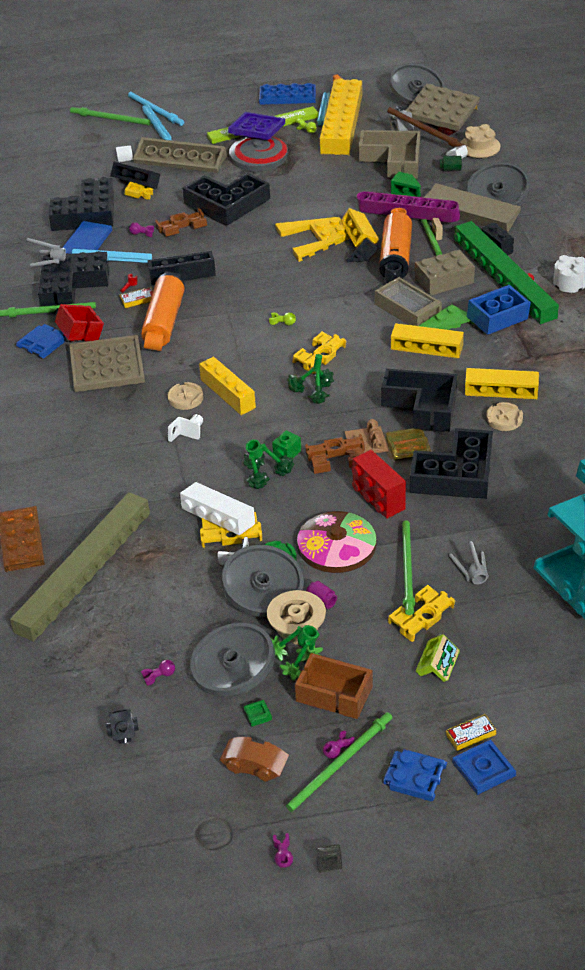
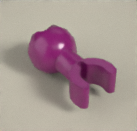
(135, 228)
(165, 668)
(332, 748)
(283, 857)

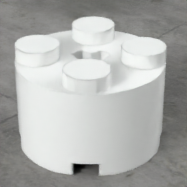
(569, 273)

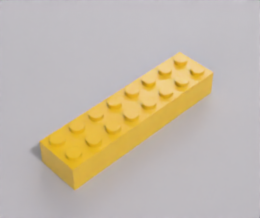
(341, 117)

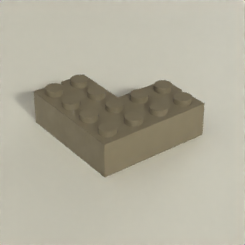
(396, 148)

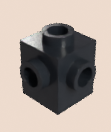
(122, 717)

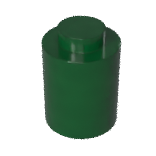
(451, 163)

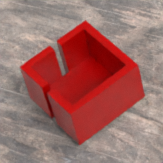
(79, 322)

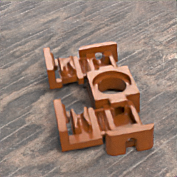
(181, 220)
(323, 451)

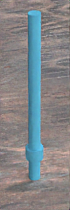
(171, 116)

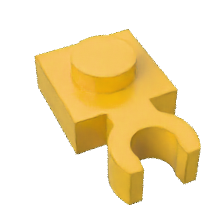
(136, 190)

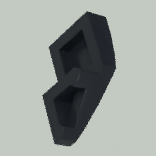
(364, 251)

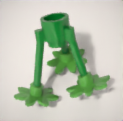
(306, 638)

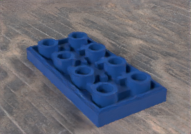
(287, 94)
(88, 236)

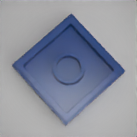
(484, 767)

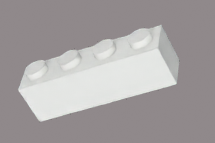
(217, 508)

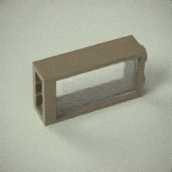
(407, 302)

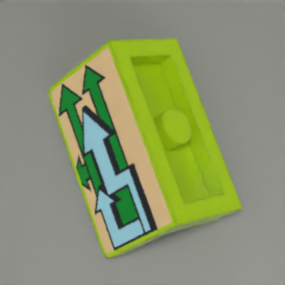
(438, 657)

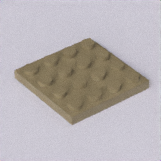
(443, 107)
(106, 363)

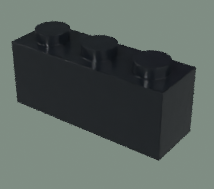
(135, 174)

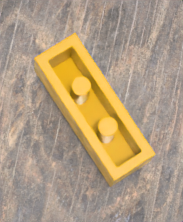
(358, 227)

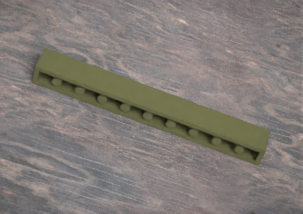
(79, 567)

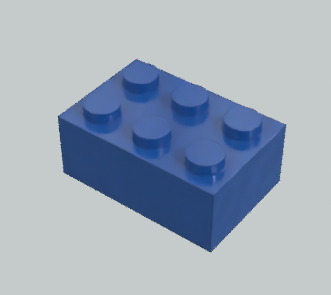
(498, 309)

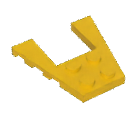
(326, 230)

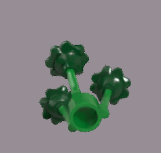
(255, 459)

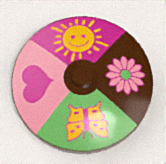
(336, 542)

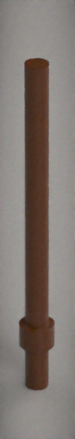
(450, 140)

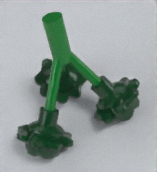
(322, 379)

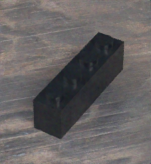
(189, 265)

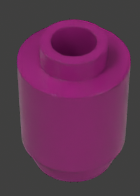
(323, 592)

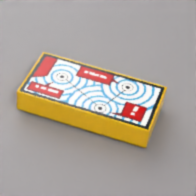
(136, 297)
(471, 732)

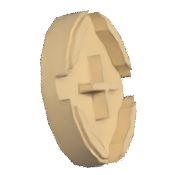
(185, 396)
(504, 416)

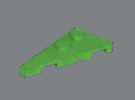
(448, 318)

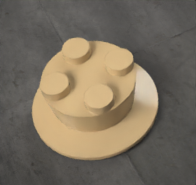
(481, 141)
(294, 610)

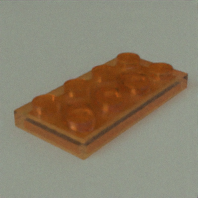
(21, 539)

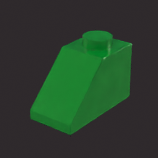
(405, 185)

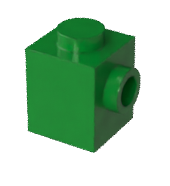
(287, 444)

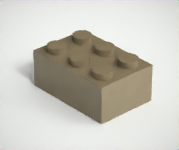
(444, 272)

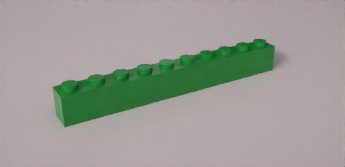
(505, 270)

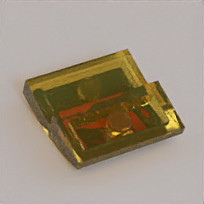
(404, 442)

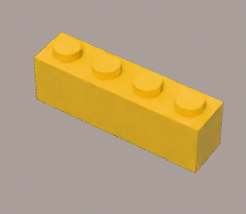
(427, 340)
(501, 383)
(227, 385)

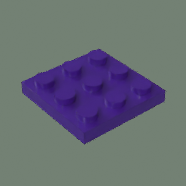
(256, 126)

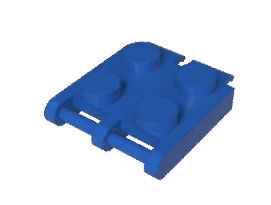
(42, 340)
(413, 773)

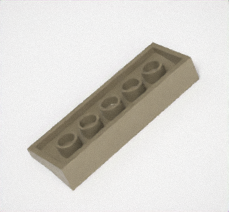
(180, 154)
(477, 208)

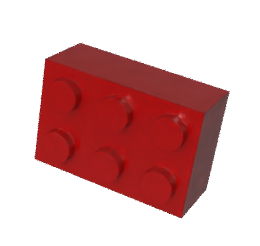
(379, 484)

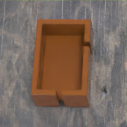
(334, 685)

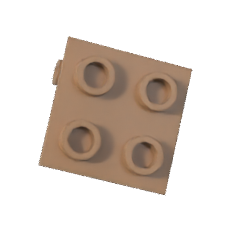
(372, 437)

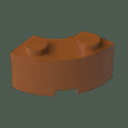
(253, 758)

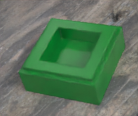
(257, 713)

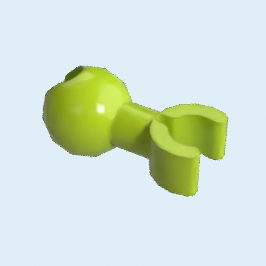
(310, 127)
(288, 318)

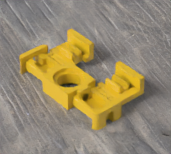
(328, 346)
(215, 533)
(415, 623)

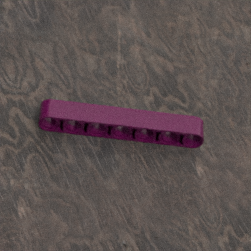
(415, 206)

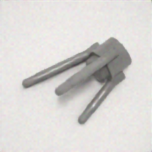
(57, 254)
(477, 571)

